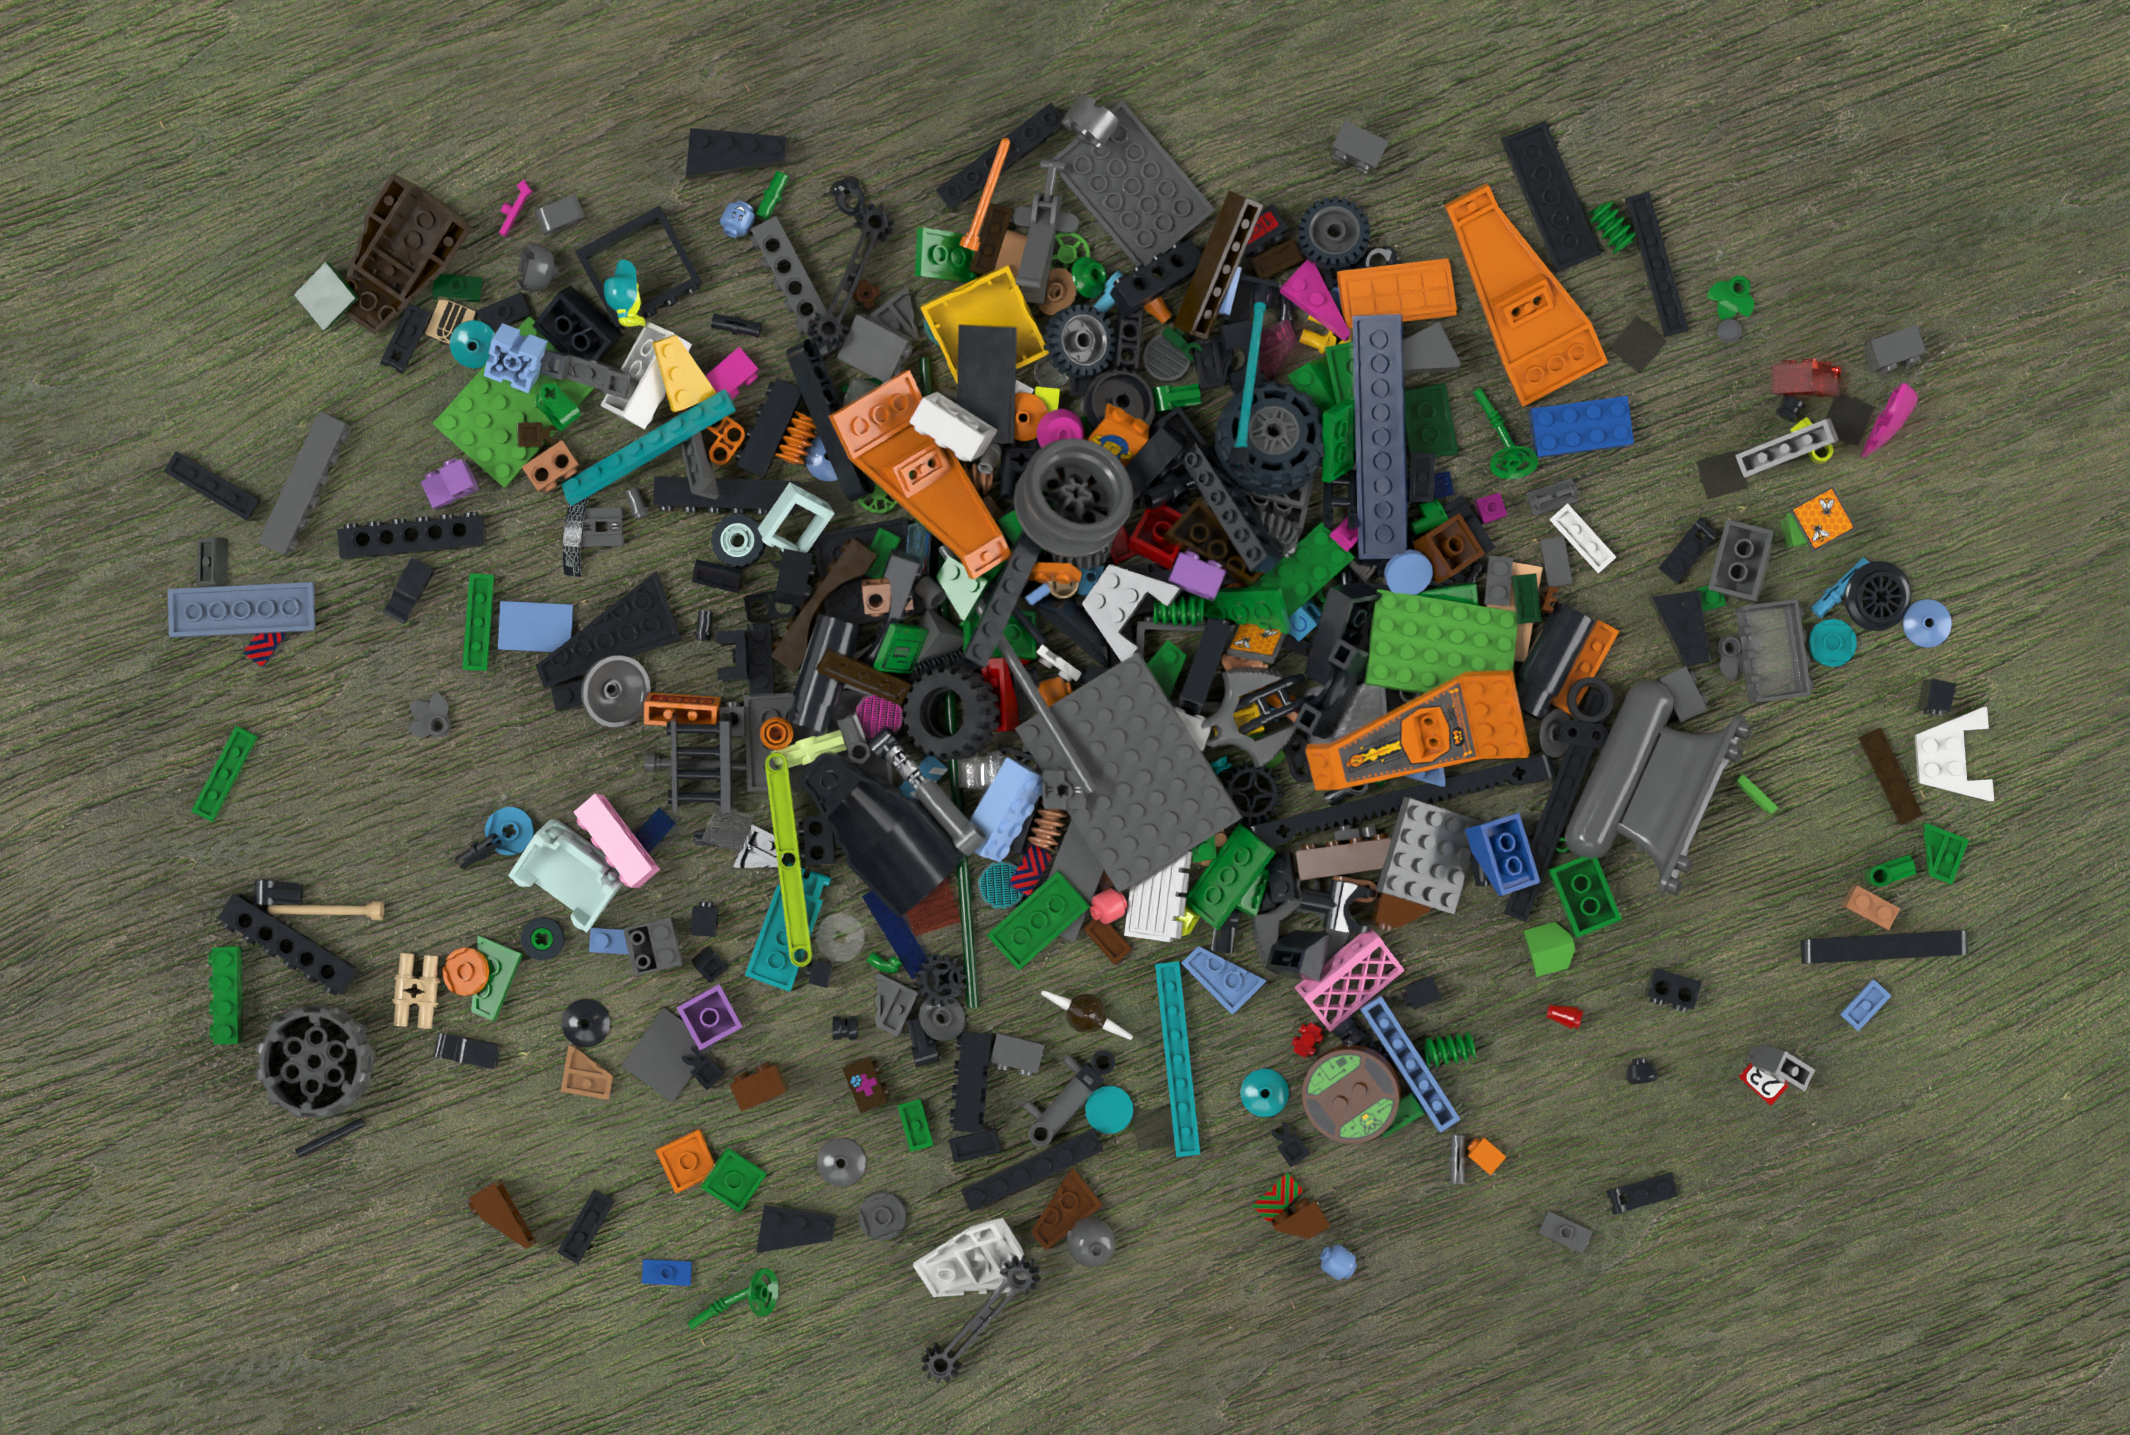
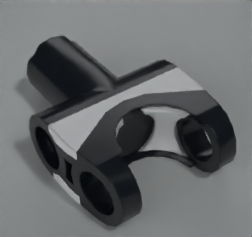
(1336, 905)

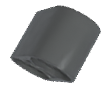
(560, 215)

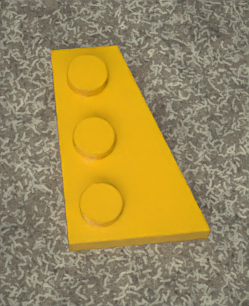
(680, 374)

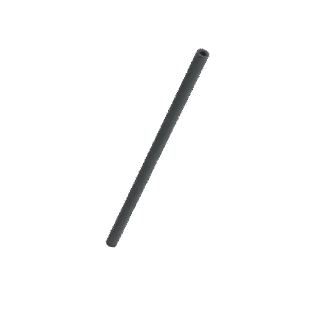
(1036, 699)

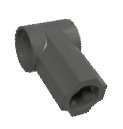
(853, 736)

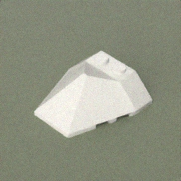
(970, 1260)

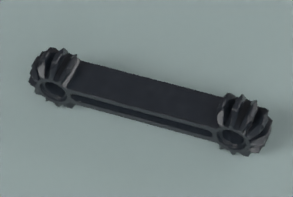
(850, 277)
(980, 1319)

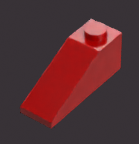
(999, 677)

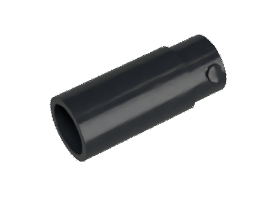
(1551, 659)
(815, 692)

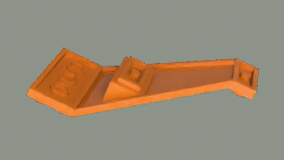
(940, 497)

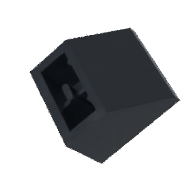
(1299, 955)

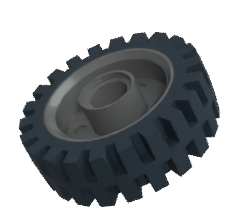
(1328, 250)
(1063, 345)

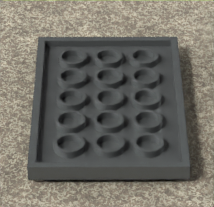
(1134, 189)
(762, 708)

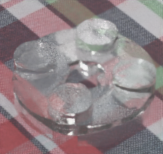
(827, 933)

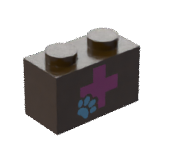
(865, 1084)

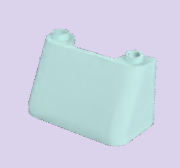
(569, 871)

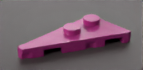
(1311, 295)

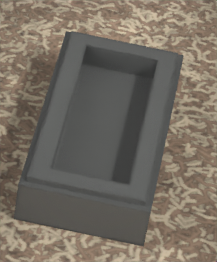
(1556, 561)

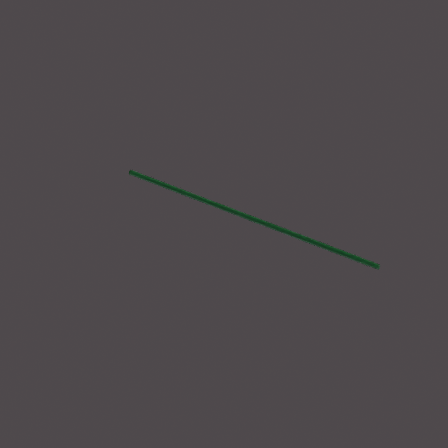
(956, 792)

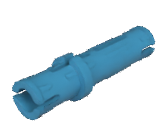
(1836, 592)

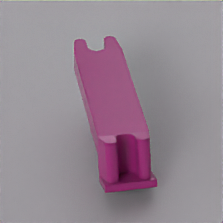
(513, 211)

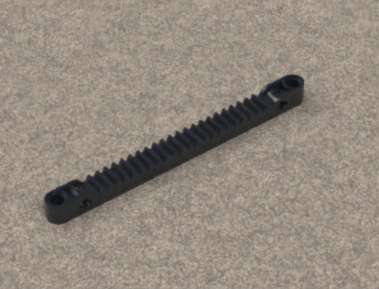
(1533, 768)

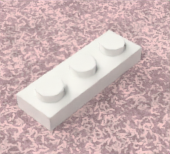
(1582, 538)

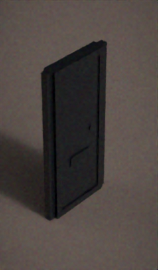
(988, 376)

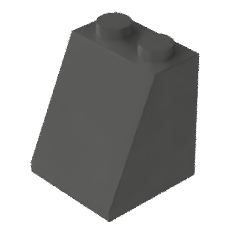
(1429, 352)

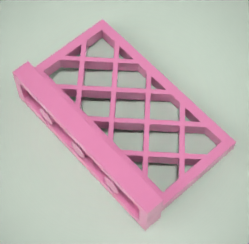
(1340, 967)

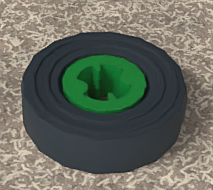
(541, 951)

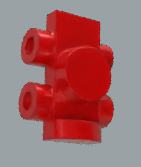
(1305, 1043)

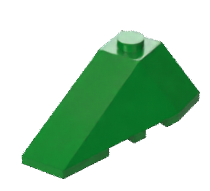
(1316, 382)

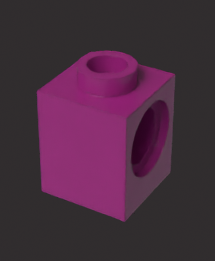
(1490, 508)

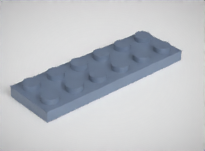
(241, 610)

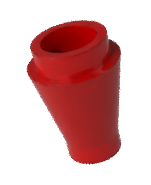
(1565, 1015)

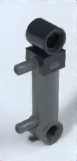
(1071, 1097)

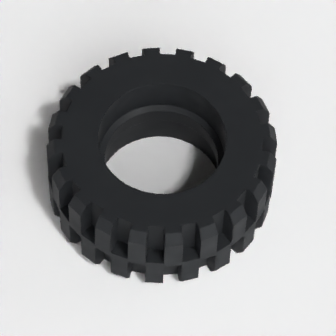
(924, 706)

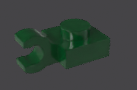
(1176, 338)

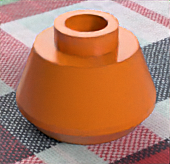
(769, 737)

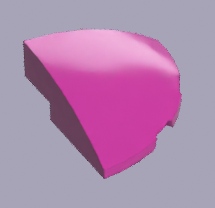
(1891, 418)

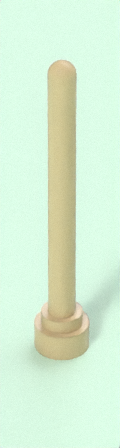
(373, 910)

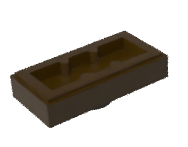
(1276, 259)

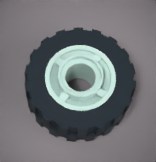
(723, 541)

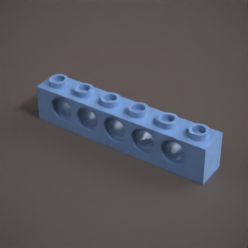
(1409, 1063)

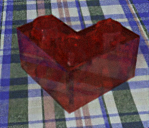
(1806, 378)

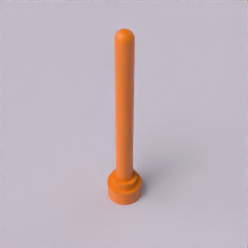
(971, 239)

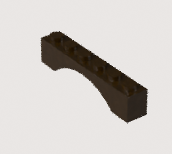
(854, 562)

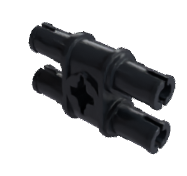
(1010, 468)

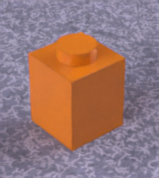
(1485, 1154)

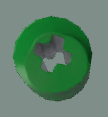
(1611, 226)
(1179, 611)
(1449, 1049)

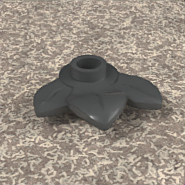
(1730, 662)
(427, 715)

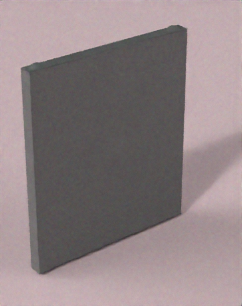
(659, 1055)

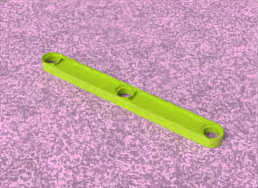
(787, 842)

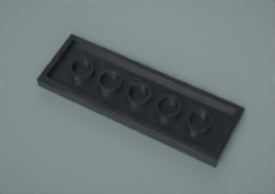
(1550, 196)

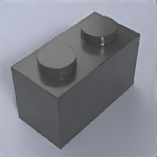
(1686, 697)
(1017, 1053)

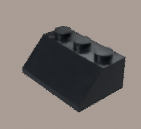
(577, 326)

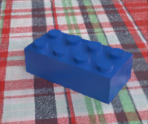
(1581, 427)

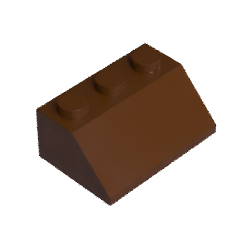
(1395, 911)

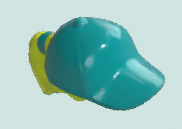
(623, 295)

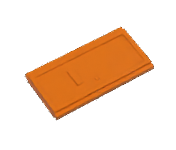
(1410, 289)

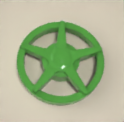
(1067, 254)

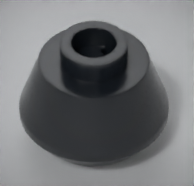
(1641, 1071)

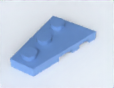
(1223, 979)

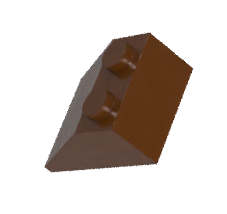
(498, 1210)

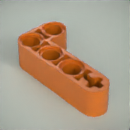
(723, 441)

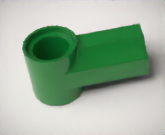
(1169, 397)
(1891, 870)

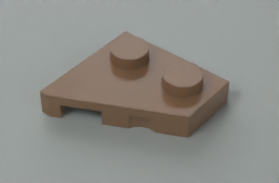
(585, 1076)

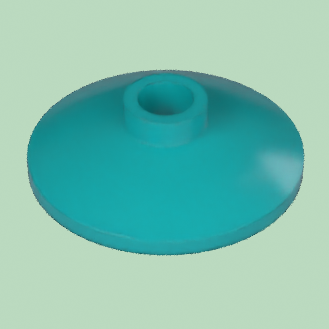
(468, 332)
(1260, 1080)

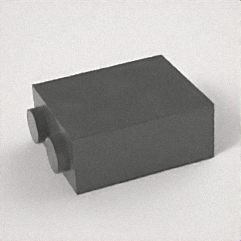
(875, 347)

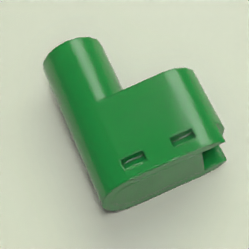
(1432, 516)

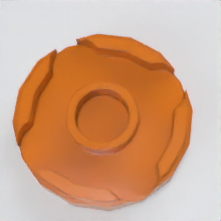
(466, 971)

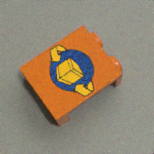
(1120, 434)

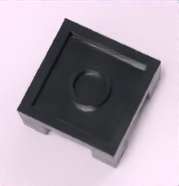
(739, 655)

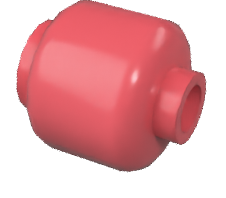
(1108, 906)

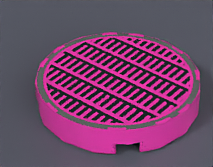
(878, 712)

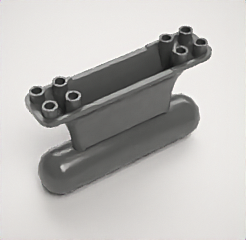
(1652, 783)

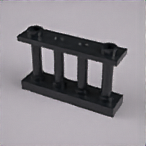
(723, 752)

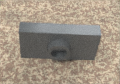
(1565, 1231)

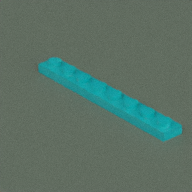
(648, 447)
(1177, 1059)

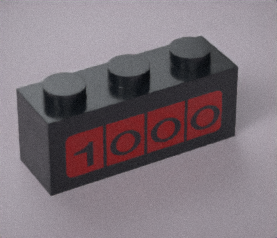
(1267, 229)

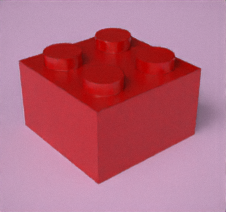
(1149, 534)

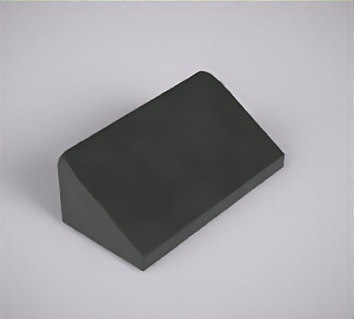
(212, 562)

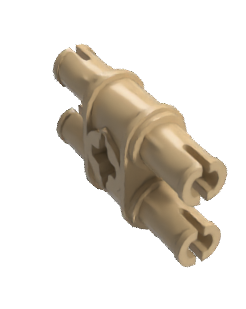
(427, 982)

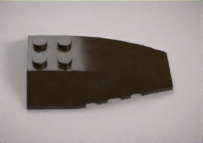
(401, 251)

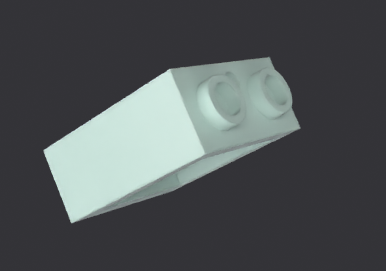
(790, 496)

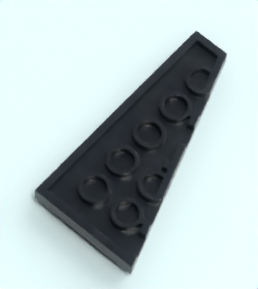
(627, 628)

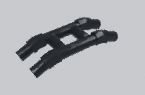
(1350, 502)
(1267, 715)

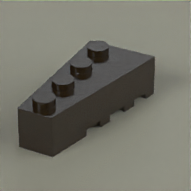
(1204, 535)

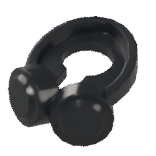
(853, 185)

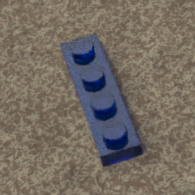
(897, 933)

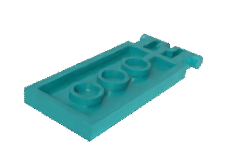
(771, 957)

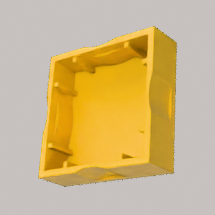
(984, 301)

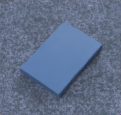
(534, 626)

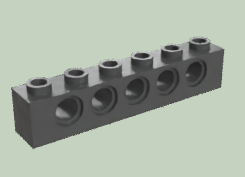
(772, 231)

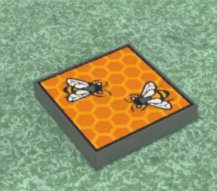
(1822, 518)
(1255, 643)

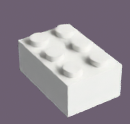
(952, 426)

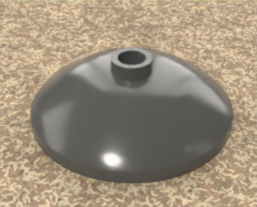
(626, 697)

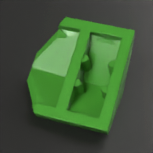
(1549, 948)

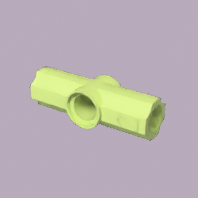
(808, 749)

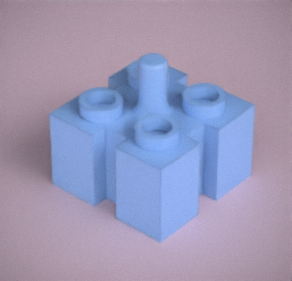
(515, 358)

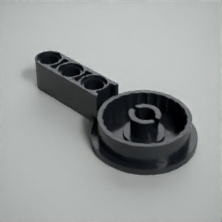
(1121, 379)

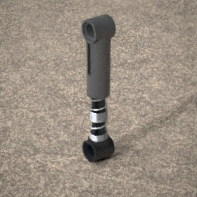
(964, 833)

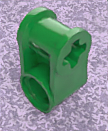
(558, 407)

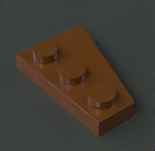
(1068, 1205)

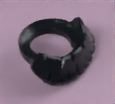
(1388, 254)

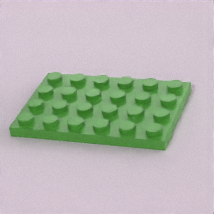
(486, 417)
(1431, 640)

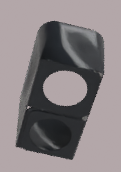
(772, 612)

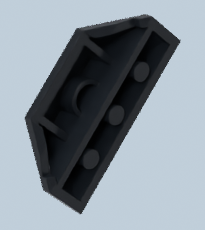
(1076, 625)

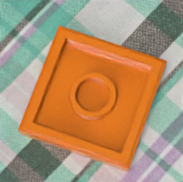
(686, 1160)

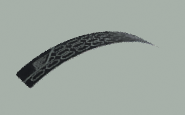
(572, 538)

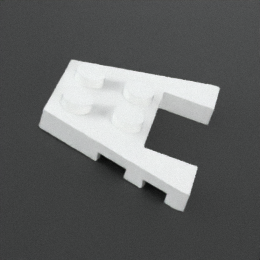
(1942, 756)

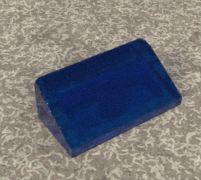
(655, 830)

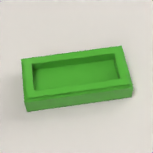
(1755, 794)

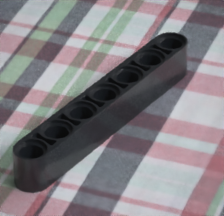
(822, 402)
(1884, 946)

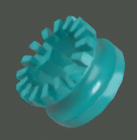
(1220, 765)

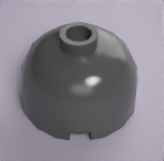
(536, 267)
(1091, 1242)

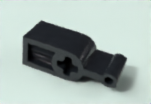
(1460, 506)
(408, 590)
(467, 1050)

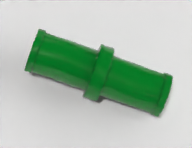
(772, 195)

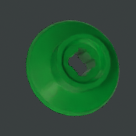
(1088, 277)

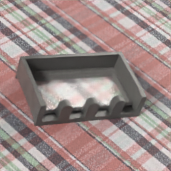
(1773, 651)

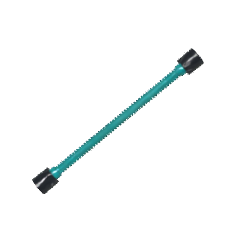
(1239, 455)

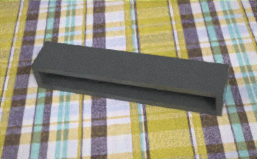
(304, 483)

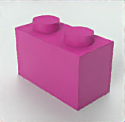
(733, 373)

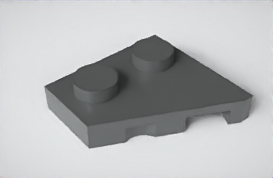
(893, 1004)

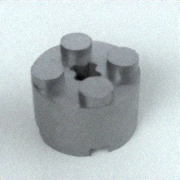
(1090, 121)

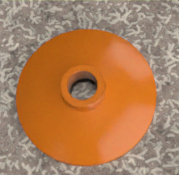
(1035, 411)

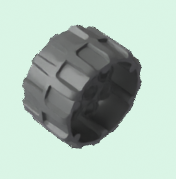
(273, 1081)

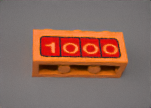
(690, 709)

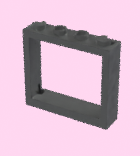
(1148, 624)

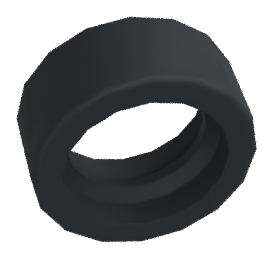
(1608, 699)

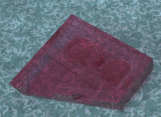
(1275, 347)

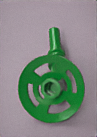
(1512, 452)
(756, 1292)

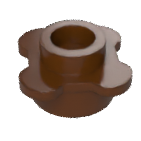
(872, 291)

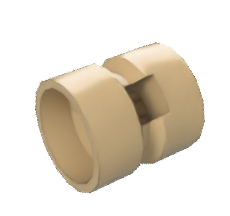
(1062, 591)

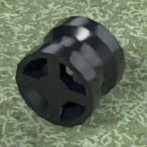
(1790, 409)

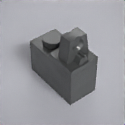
(1781, 1066)

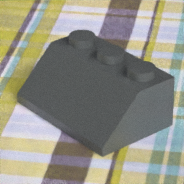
(1742, 561)

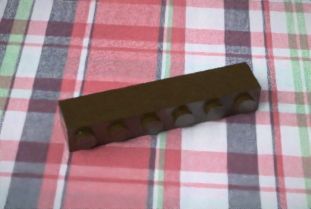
(1218, 265)

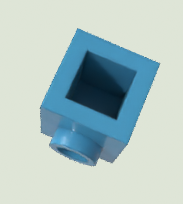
(1089, 579)

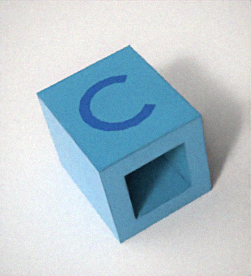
(1304, 620)

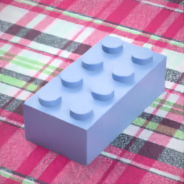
(1006, 807)

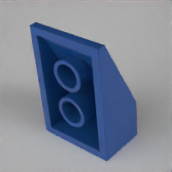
(1504, 853)

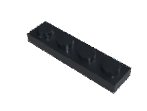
(211, 486)

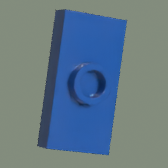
(666, 1272)

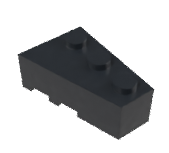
(1684, 624)
(793, 1227)

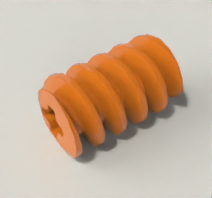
(797, 440)

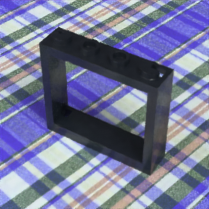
(625, 231)

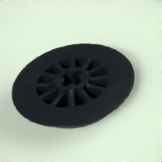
(1854, 596)

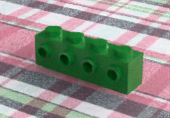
(227, 995)

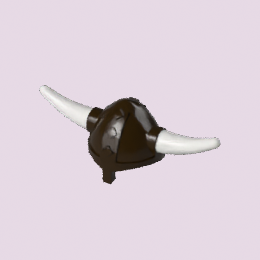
(1086, 1013)

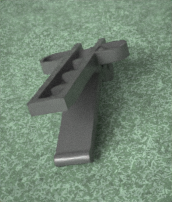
(1043, 223)

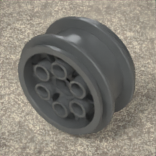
(1041, 510)

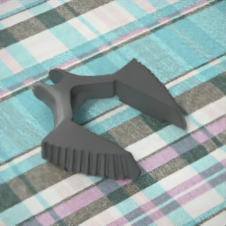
(1239, 682)
(1266, 927)

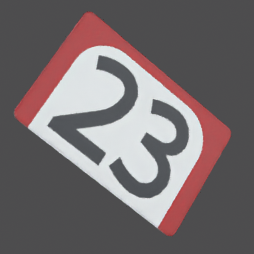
(1762, 1084)

